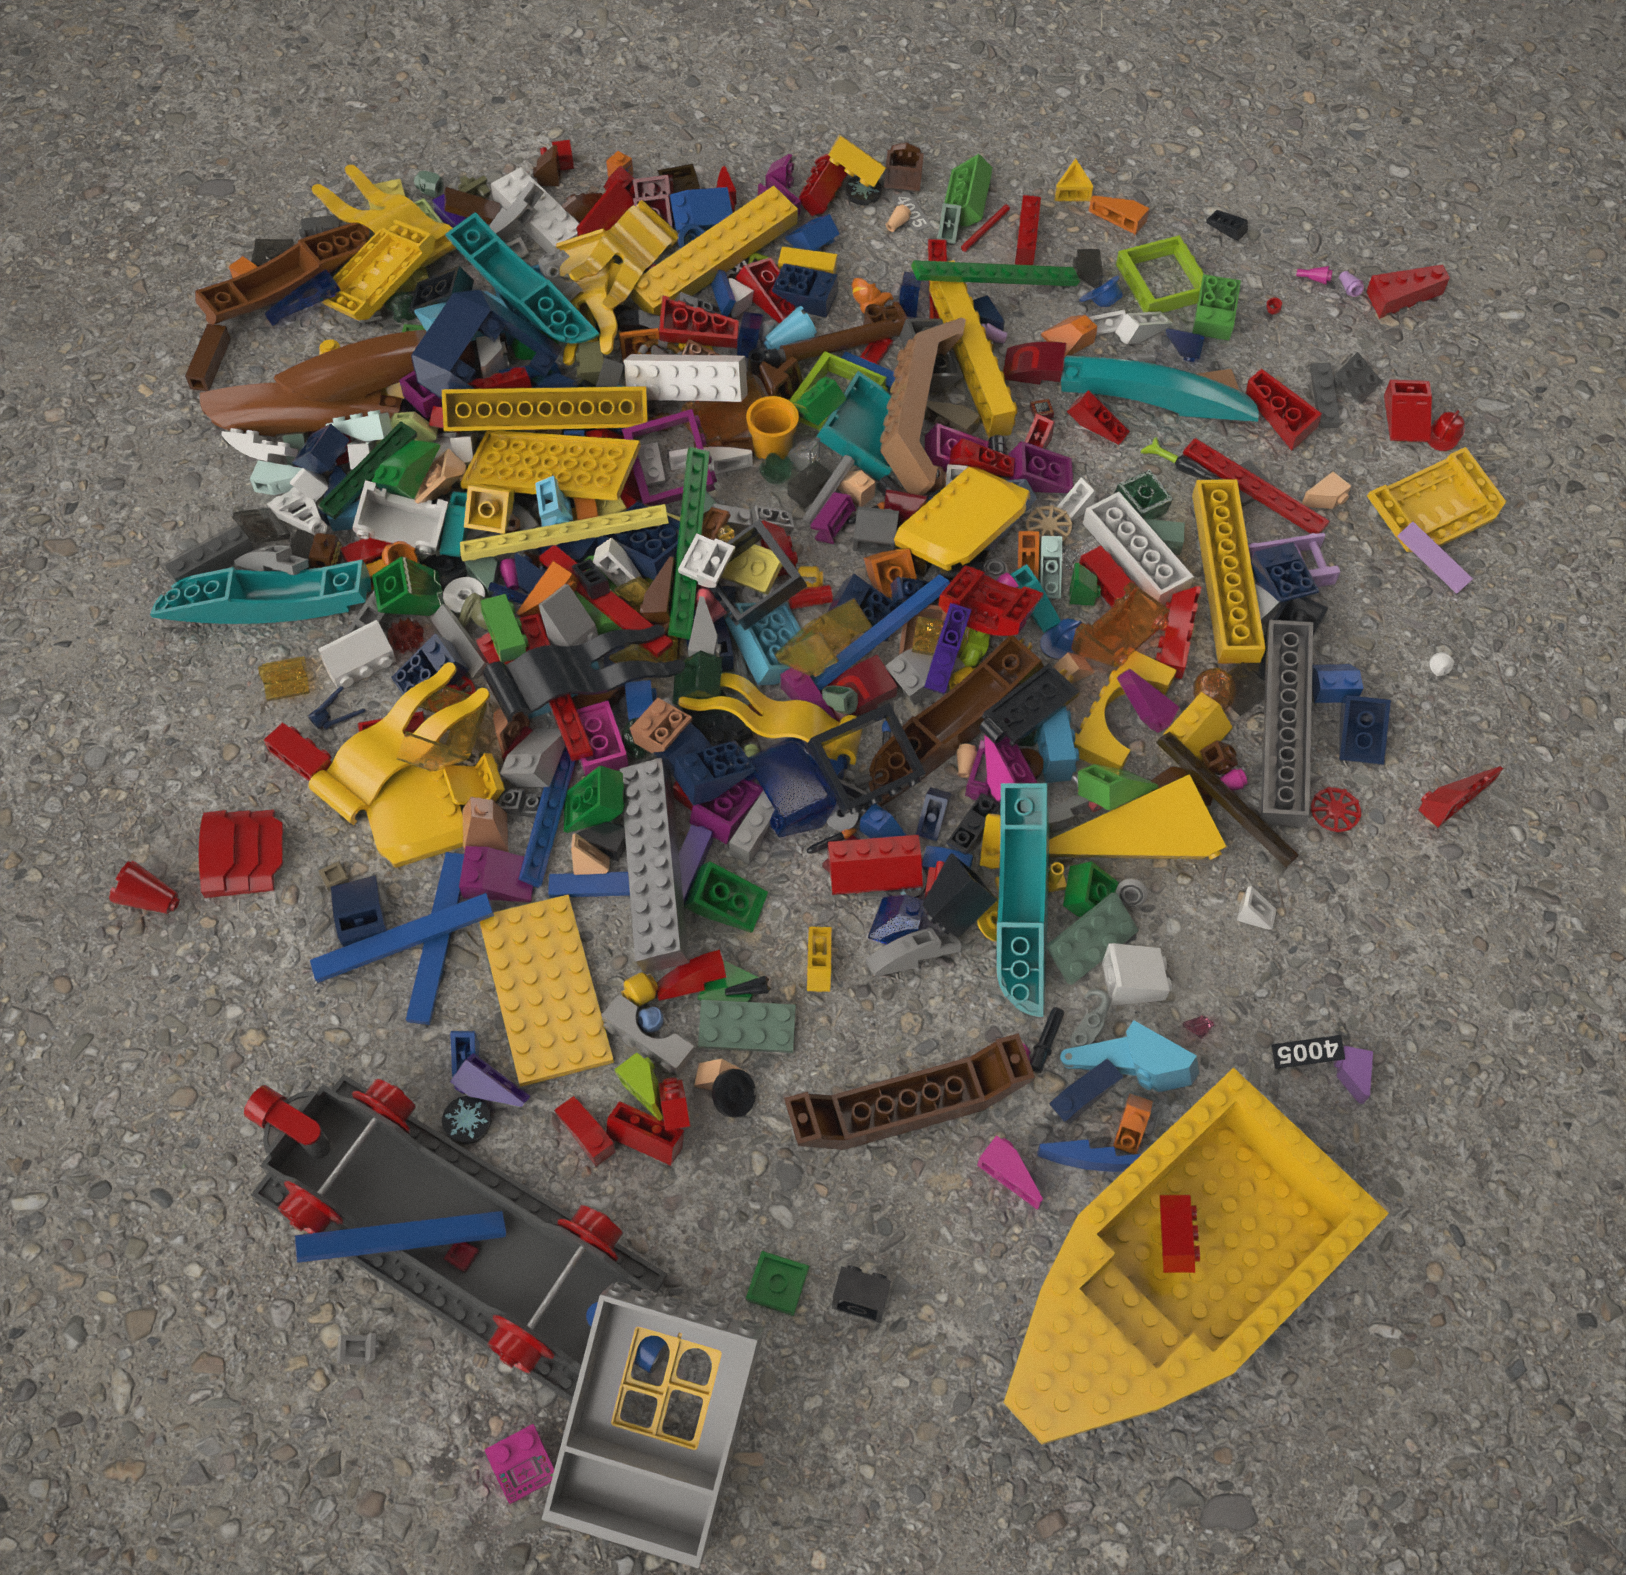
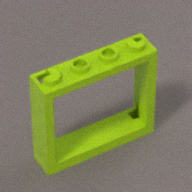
(1128, 257)
(838, 366)

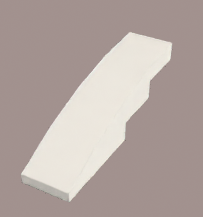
(722, 458)

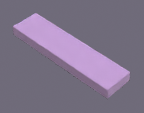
(1434, 557)

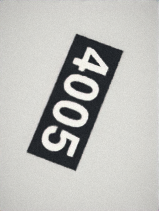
(1308, 1051)

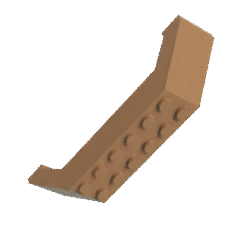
(908, 406)

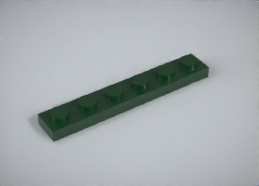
(352, 485)

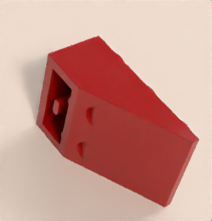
(1408, 410)

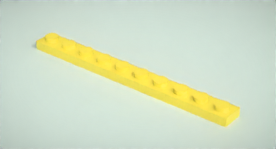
(563, 532)

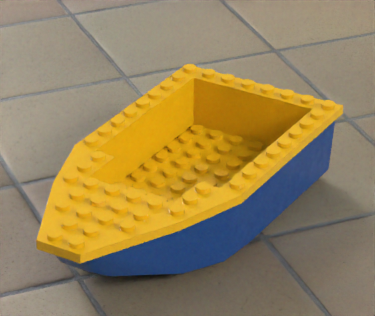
(1127, 1338)

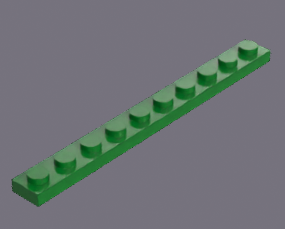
(994, 273)
(690, 524)

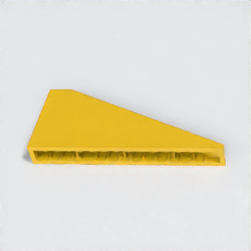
(1155, 826)

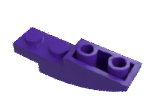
(947, 648)

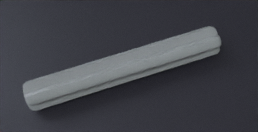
(828, 489)

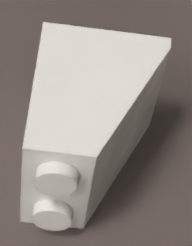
(1135, 974)

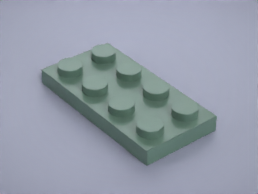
(1087, 939)
(746, 1026)

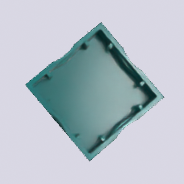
(858, 426)

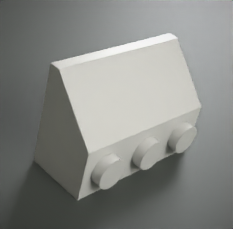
(357, 655)

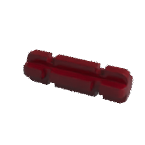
(524, 732)

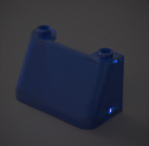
(793, 787)

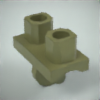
(474, 186)

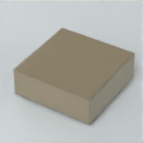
(333, 875)

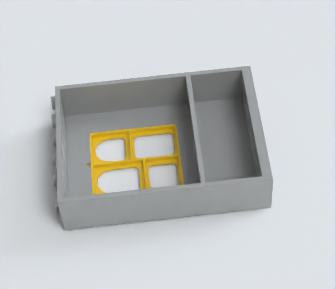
(635, 1479)

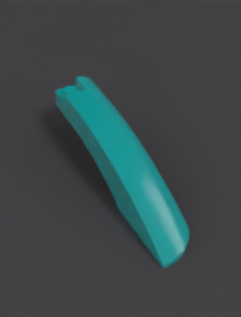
(519, 282)
(1157, 385)
(264, 596)
(1023, 895)

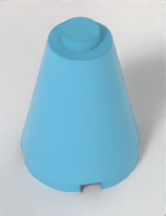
(791, 329)

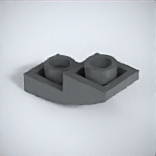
(519, 803)

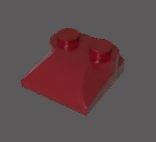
(905, 503)

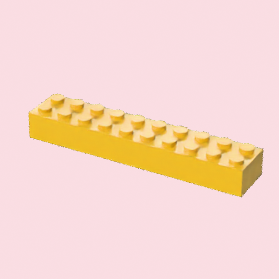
(716, 249)
(976, 358)
(543, 408)
(1228, 572)

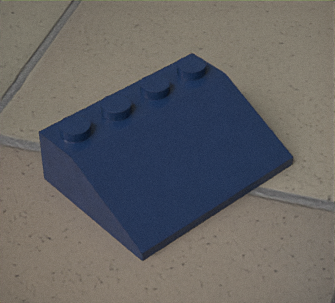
(648, 546)

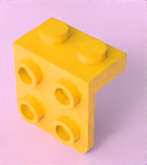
(474, 781)
(991, 842)

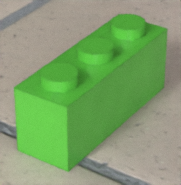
(504, 627)

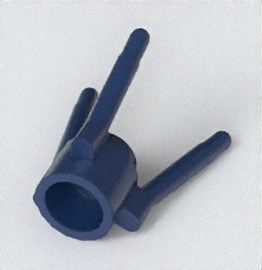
(320, 716)

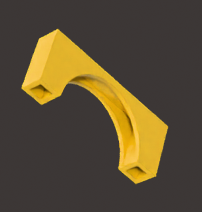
(1095, 740)

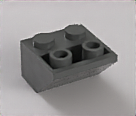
(875, 530)

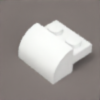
(706, 560)

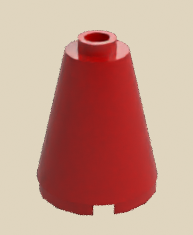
(143, 890)

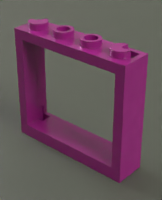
(656, 425)

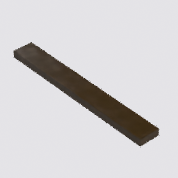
(1227, 799)

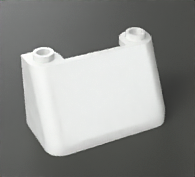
(399, 519)

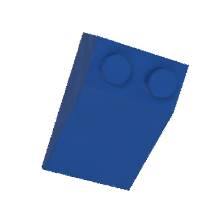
(701, 207)

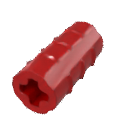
(811, 597)

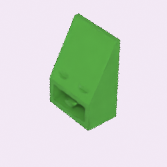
(1216, 307)
(1111, 785)

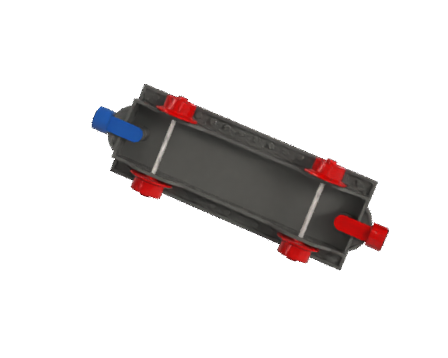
(366, 1162)

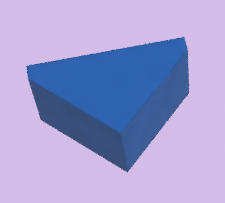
(462, 1046)

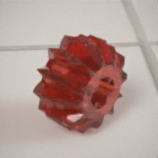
(405, 635)

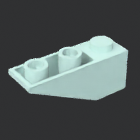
(367, 428)
(273, 477)
(1050, 565)

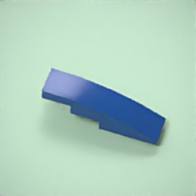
(1080, 1155)

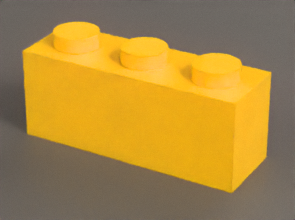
(808, 259)

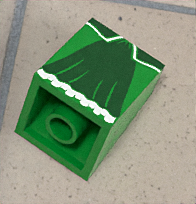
(407, 588)

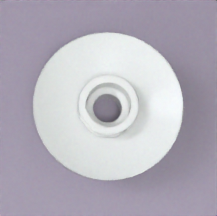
(460, 589)

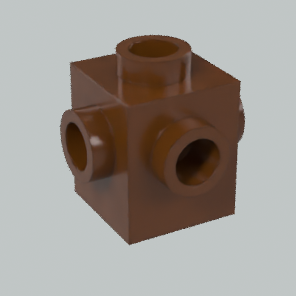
(1219, 757)

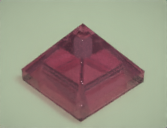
(1199, 1026)

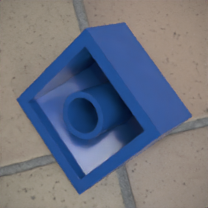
(814, 234)
(1334, 682)

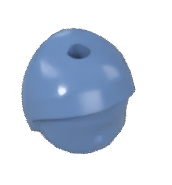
(650, 1019)

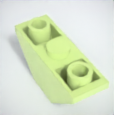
(416, 422)

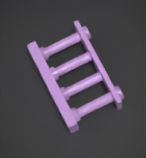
(1324, 575)

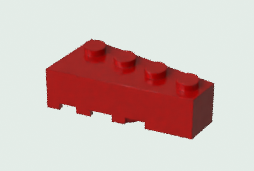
(1404, 288)
(686, 322)
(1283, 409)

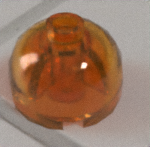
(1217, 685)

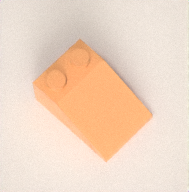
(441, 476)

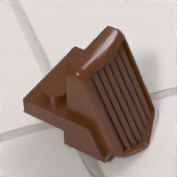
(904, 167)
(781, 381)

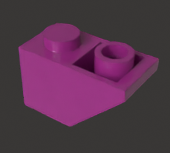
(782, 171)

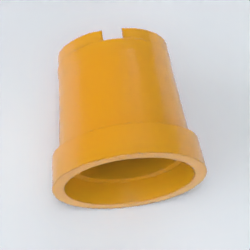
(772, 426)

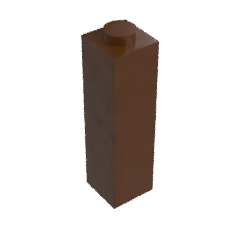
(208, 357)

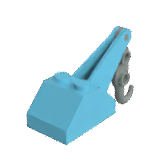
(1142, 1053)

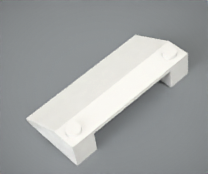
(460, 444)

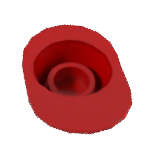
(1447, 431)

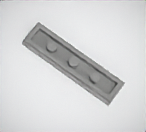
(453, 631)

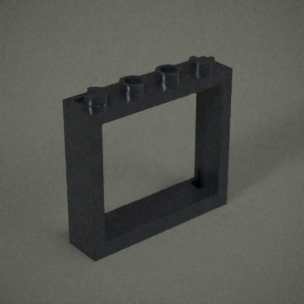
(742, 542)
(816, 747)

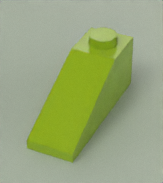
(639, 1079)

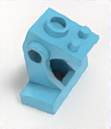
(554, 512)

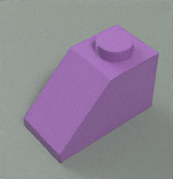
(1356, 1072)

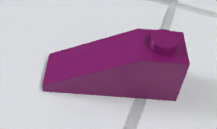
(801, 687)
(1148, 702)

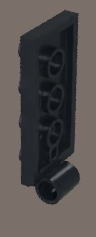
(1028, 706)

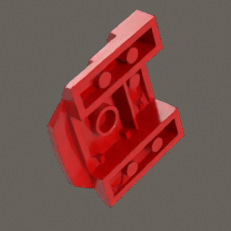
(993, 605)
(239, 852)

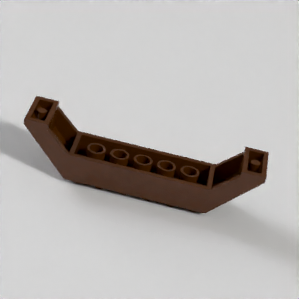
(911, 1099)

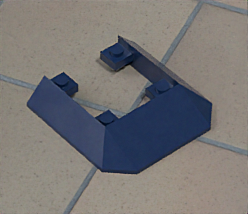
(464, 314)

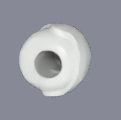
(1441, 663)

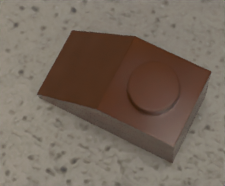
(548, 168)

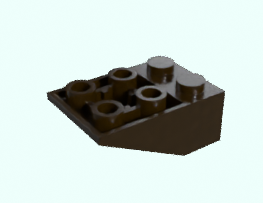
(683, 177)

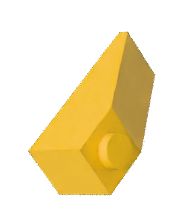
(819, 959)

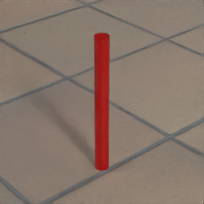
(981, 231)

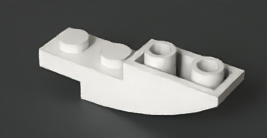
(258, 446)

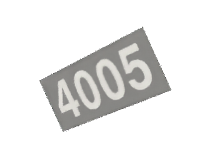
(917, 219)

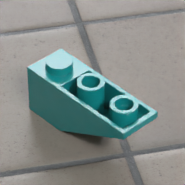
(454, 529)
(1044, 612)

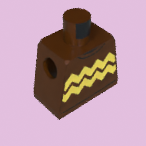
(325, 550)

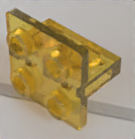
(926, 635)
(285, 678)

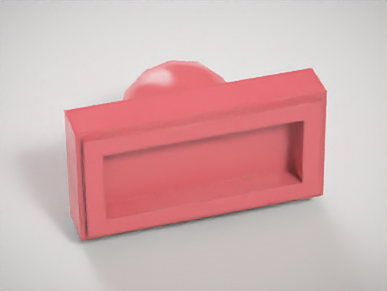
(715, 608)

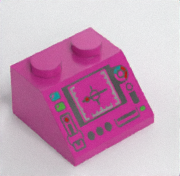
(520, 1463)

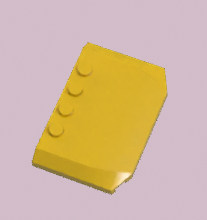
(380, 269)
(1440, 499)
(962, 518)
(415, 817)

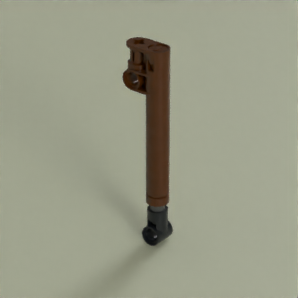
(877, 325)

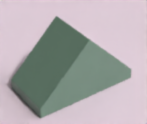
(949, 223)
(296, 441)

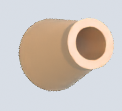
(899, 216)
(965, 759)

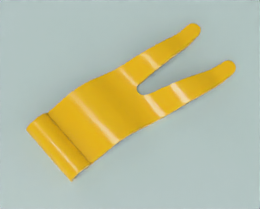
(396, 208)
(638, 240)
(592, 291)
(779, 718)
(371, 754)

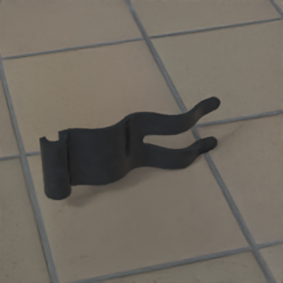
(566, 670)

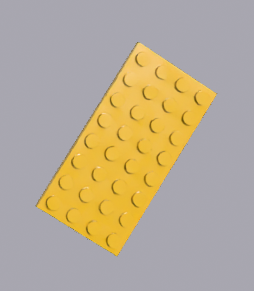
(580, 464)
(545, 991)

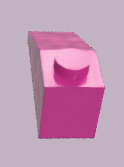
(1007, 1167)

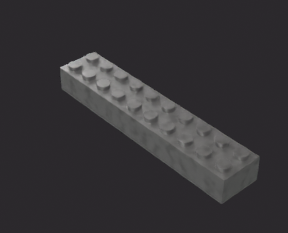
(1287, 724)
(654, 867)

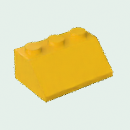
(856, 161)
(1200, 724)

